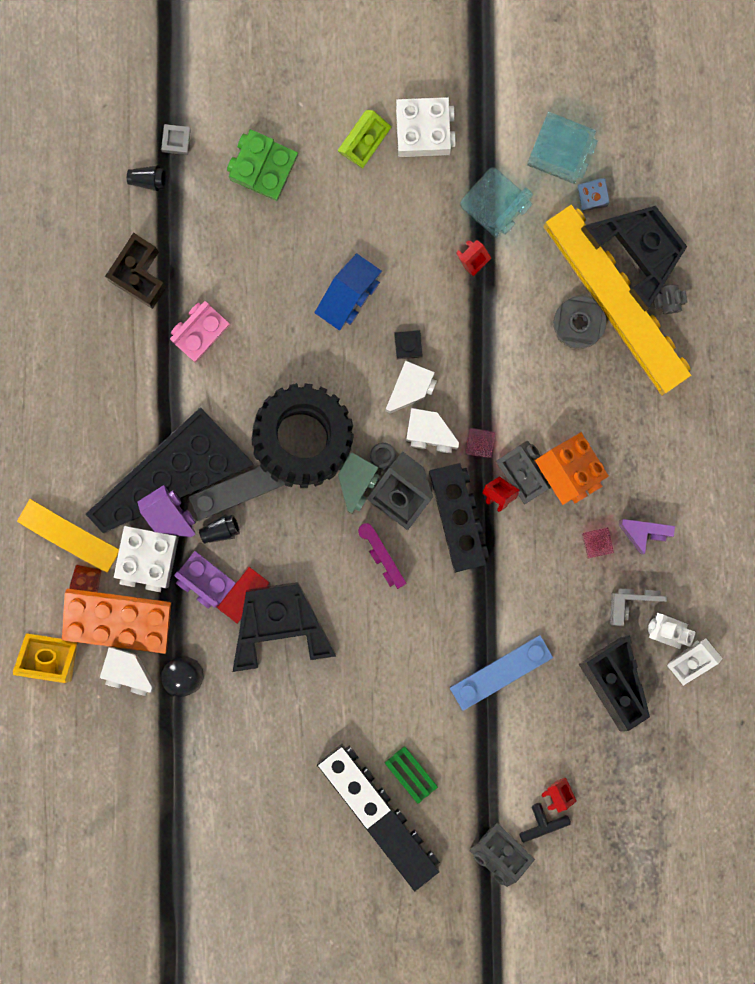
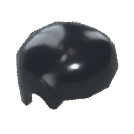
(182, 676)

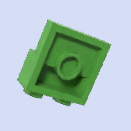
(261, 164)

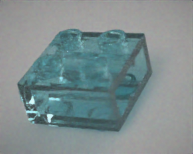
(562, 148)

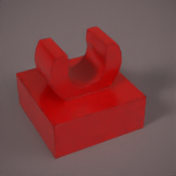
(474, 257)
(500, 492)
(561, 795)

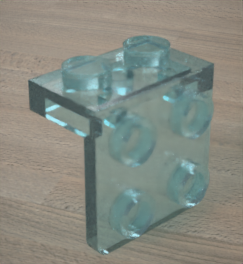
(496, 202)

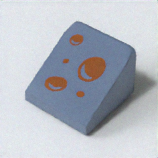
(593, 194)

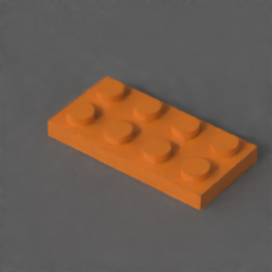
(116, 621)

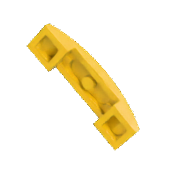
(68, 536)

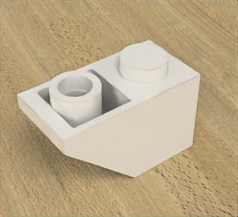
(430, 429)
(126, 669)

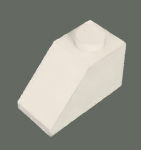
(411, 387)

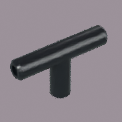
(544, 827)

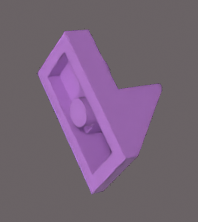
(638, 531)

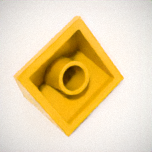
(46, 658)

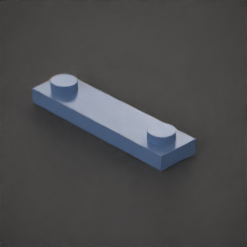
(501, 672)

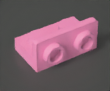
(199, 331)

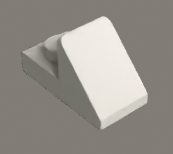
(694, 661)

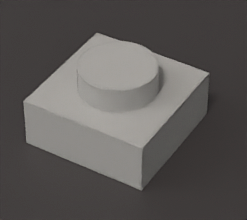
(176, 139)

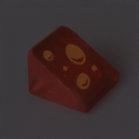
(85, 578)

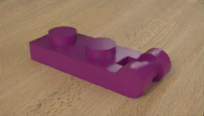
(381, 555)

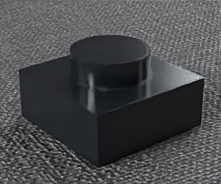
(408, 344)

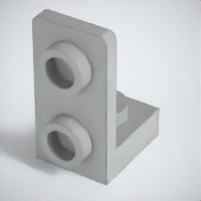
(620, 611)

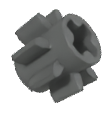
(670, 299)

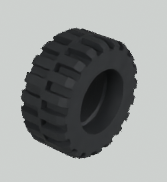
(302, 402)

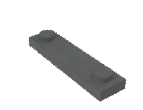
(233, 492)

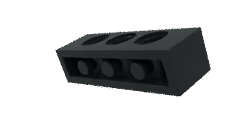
(460, 558)

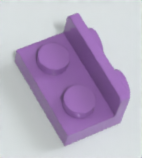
(204, 580)

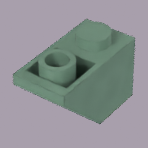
(355, 479)

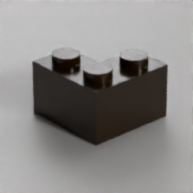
(131, 273)

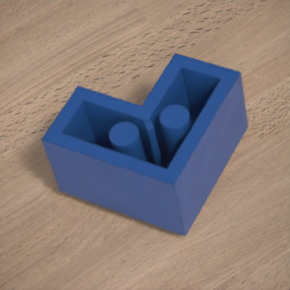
(348, 292)

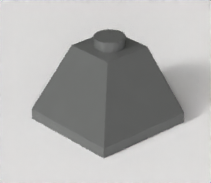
(402, 491)

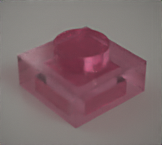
(480, 443)
(597, 543)

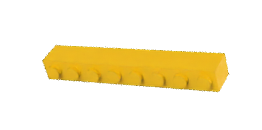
(612, 294)

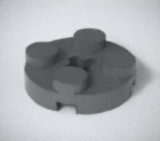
(569, 311)

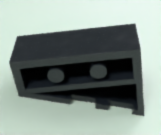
(617, 683)

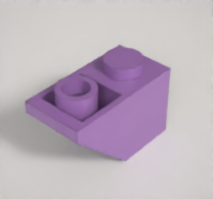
(165, 515)

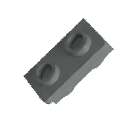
(523, 471)
(502, 856)

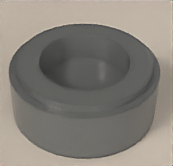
(383, 455)

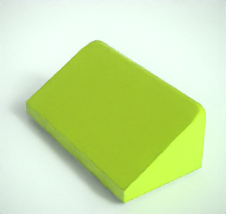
(364, 138)

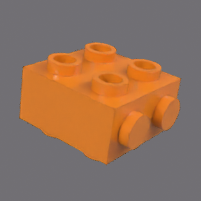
(572, 469)

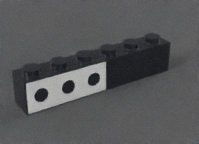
(378, 816)

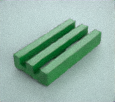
(425, 792)

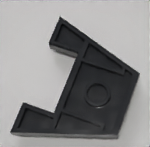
(648, 241)
(274, 615)

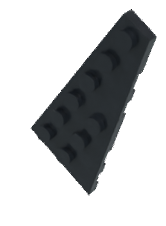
(184, 462)

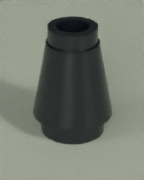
(147, 177)
(220, 529)

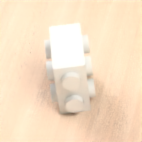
(424, 127)
(145, 558)

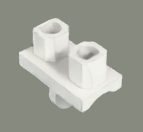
(670, 631)

